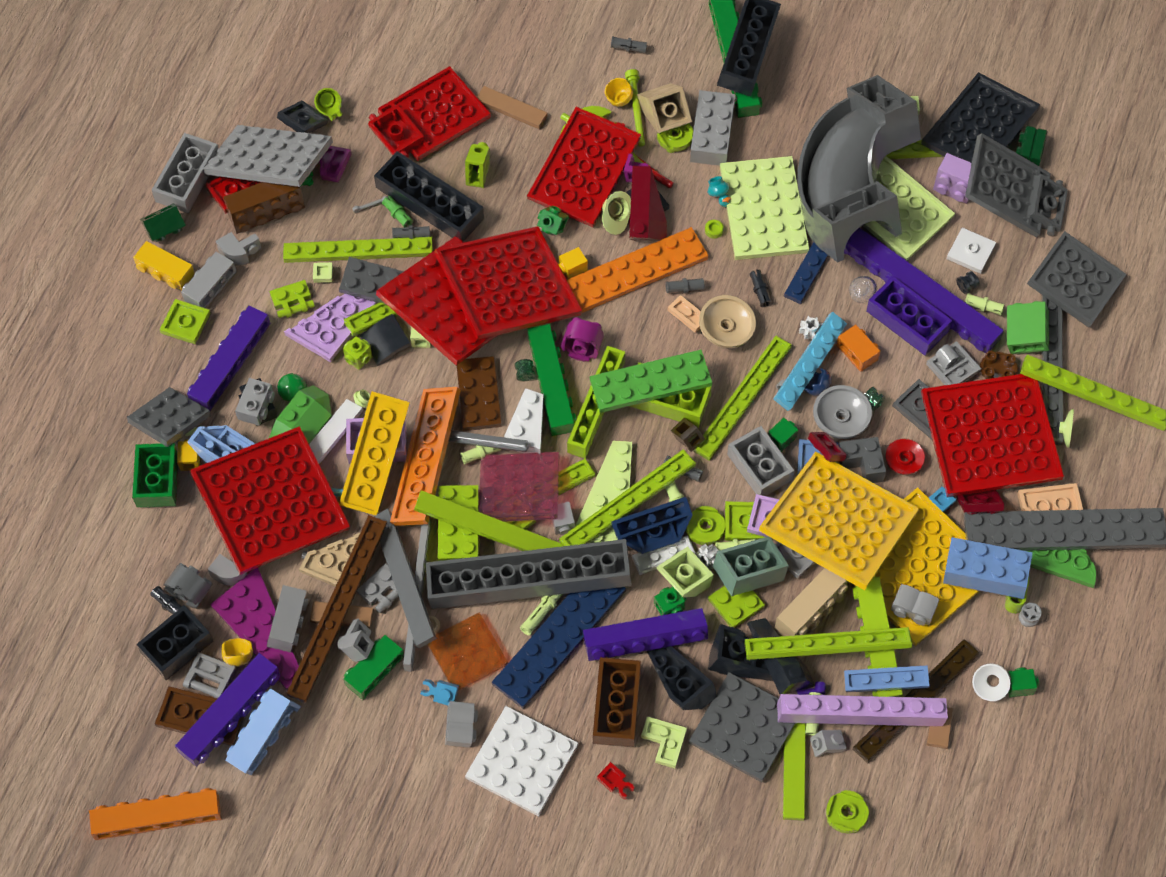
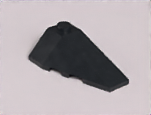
(729, 656)
(787, 672)
(682, 680)

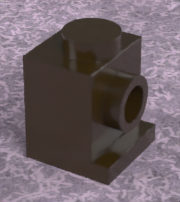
(687, 434)

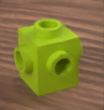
(357, 352)

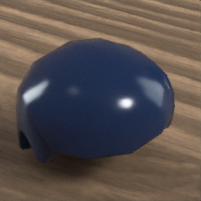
(819, 383)

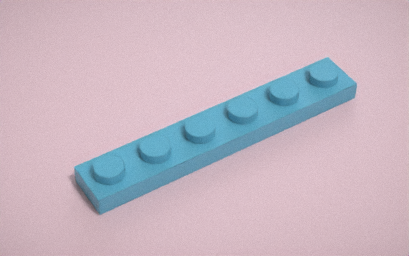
(810, 361)

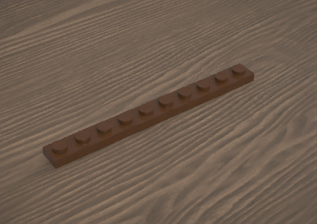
(336, 609)

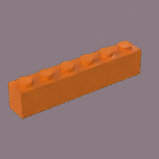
(155, 814)

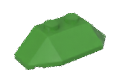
(308, 410)

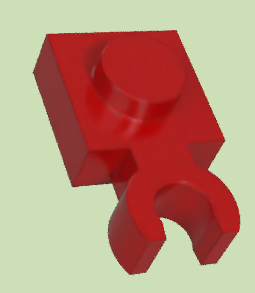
(614, 779)

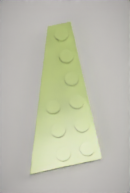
(609, 484)

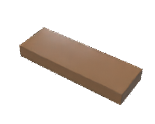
(364, 614)

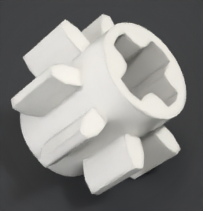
(809, 327)
(707, 555)

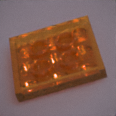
(467, 652)

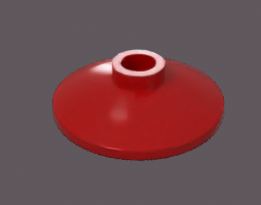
(905, 449)

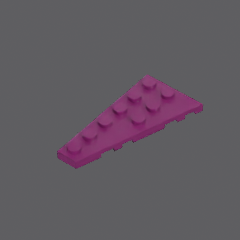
(251, 615)

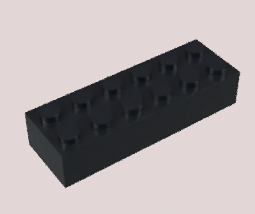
(748, 46)
(429, 197)

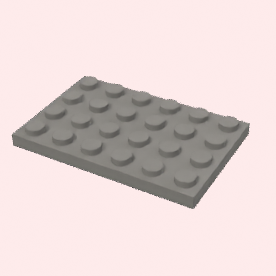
(268, 155)

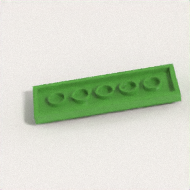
(650, 381)

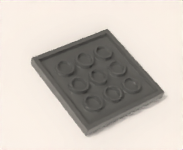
(1076, 279)
(742, 728)

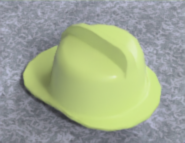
(616, 212)

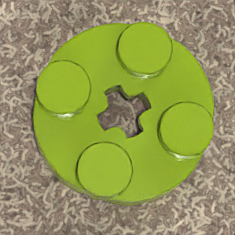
(677, 143)
(709, 535)
(857, 806)

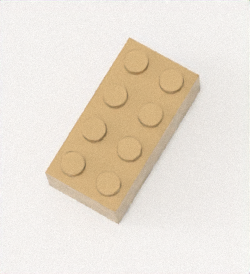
(812, 604)

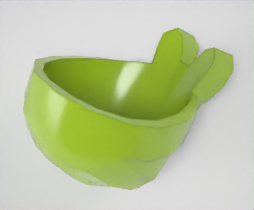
(328, 103)

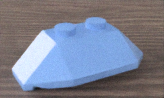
(217, 442)

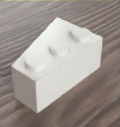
(528, 421)

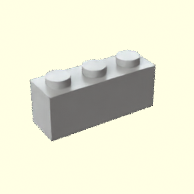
(208, 280)
(287, 619)

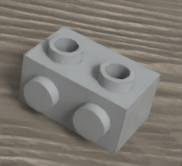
(254, 402)

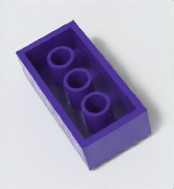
(908, 315)

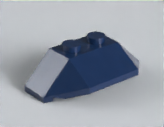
(654, 526)

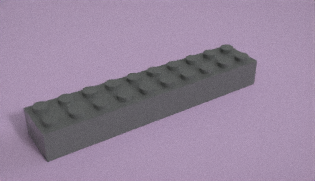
(528, 574)

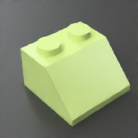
(686, 573)

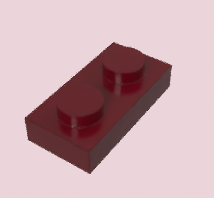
(827, 446)

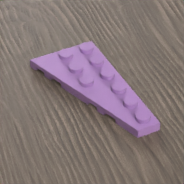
(325, 329)

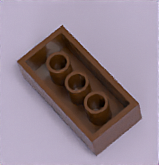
(262, 204)
(616, 702)

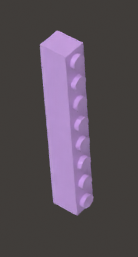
(862, 710)

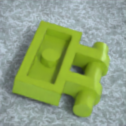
(290, 295)

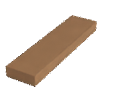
(512, 107)

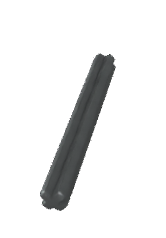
(489, 441)

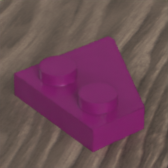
(334, 163)

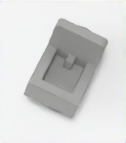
(827, 742)

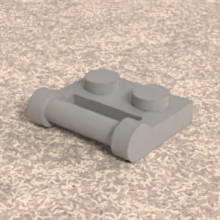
(212, 670)

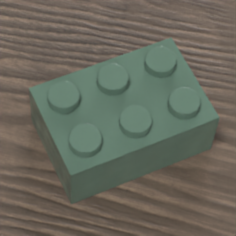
(750, 566)

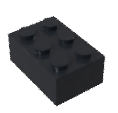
(175, 642)

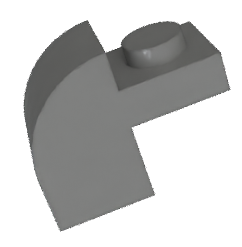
(238, 251)
(225, 571)
(356, 642)

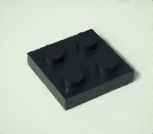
(302, 117)

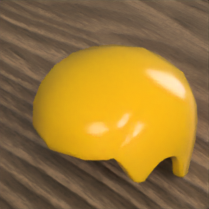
(618, 92)
(237, 651)

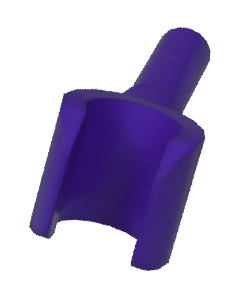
(820, 687)

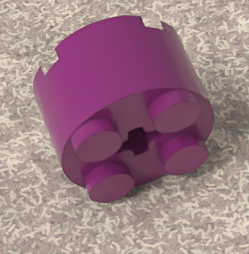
(582, 339)

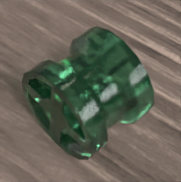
(524, 370)
(874, 398)

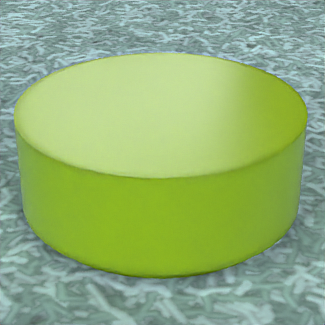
(714, 229)

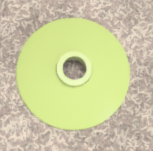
(1066, 428)

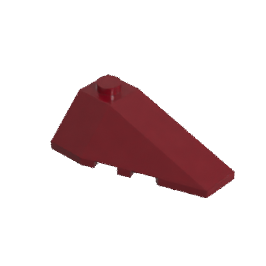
(646, 210)

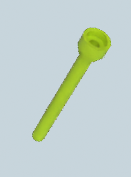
(632, 77)

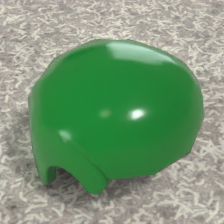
(290, 385)

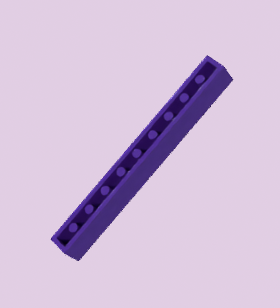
(886, 263)

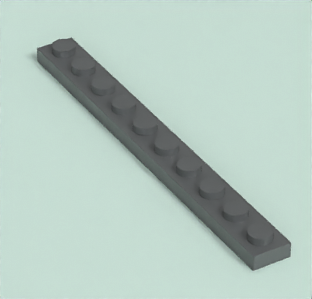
(1053, 396)

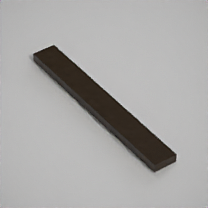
(939, 678)

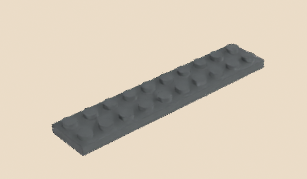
(1069, 529)

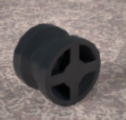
(968, 282)

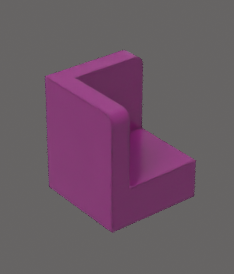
(628, 167)

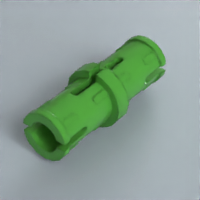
(397, 211)

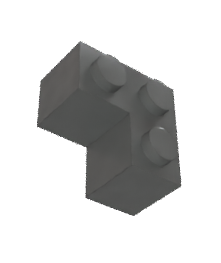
(866, 455)

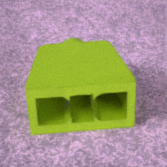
(477, 156)

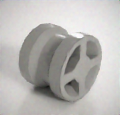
(1031, 610)

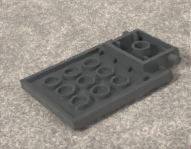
(1014, 188)

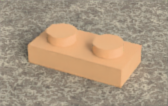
(686, 313)

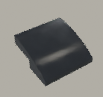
(385, 339)

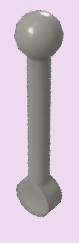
(356, 209)

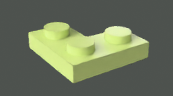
(670, 739)

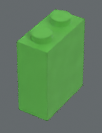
(1027, 327)

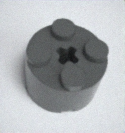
(187, 585)

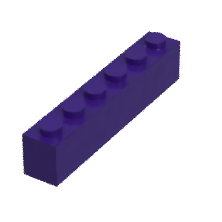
(229, 357)
(645, 634)
(228, 710)

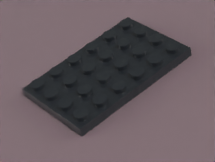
(979, 109)

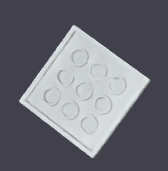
(521, 760)

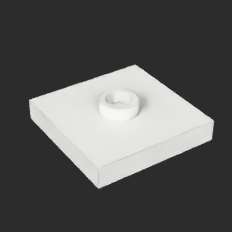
(971, 250)

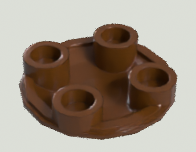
(998, 365)

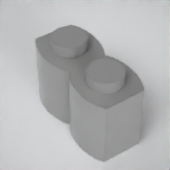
(915, 605)
(460, 724)

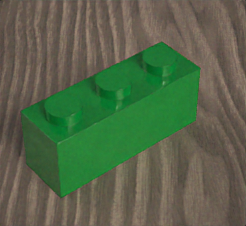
(371, 671)

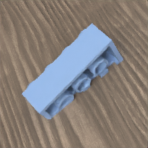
(261, 731)

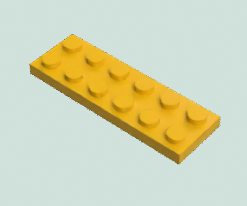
(374, 453)

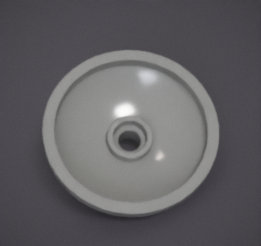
(843, 402)

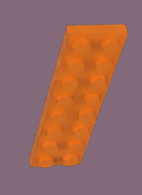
(637, 269)
(425, 453)

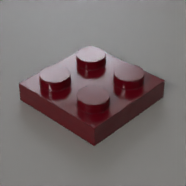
(981, 502)

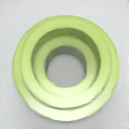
(362, 398)

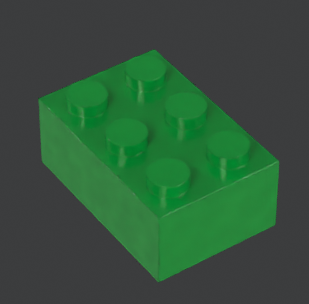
(155, 475)

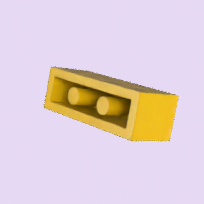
(163, 266)

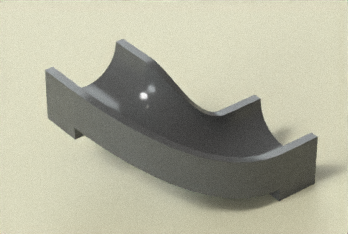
(843, 162)

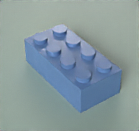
(987, 568)

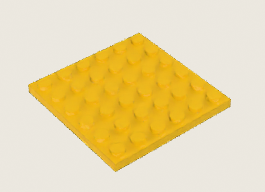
(839, 520)
(921, 563)

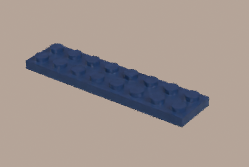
(554, 643)

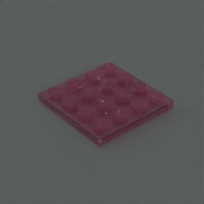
(519, 486)

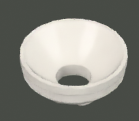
(989, 692)

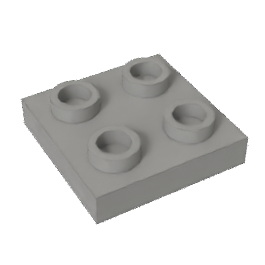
(953, 364)

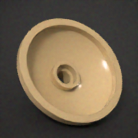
(728, 312)

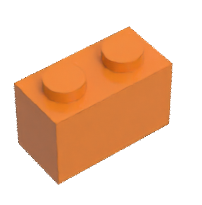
(858, 347)

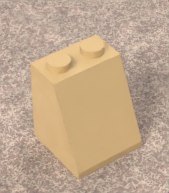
(665, 107)

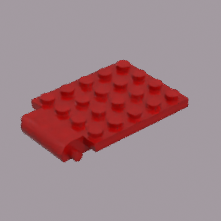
(428, 116)

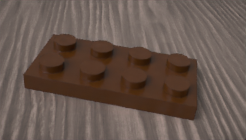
(478, 394)
(184, 708)

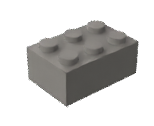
(760, 462)

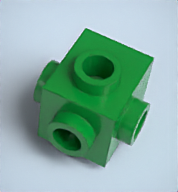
(552, 220)
(669, 601)

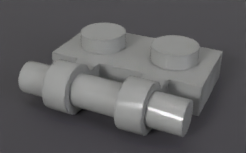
(377, 586)

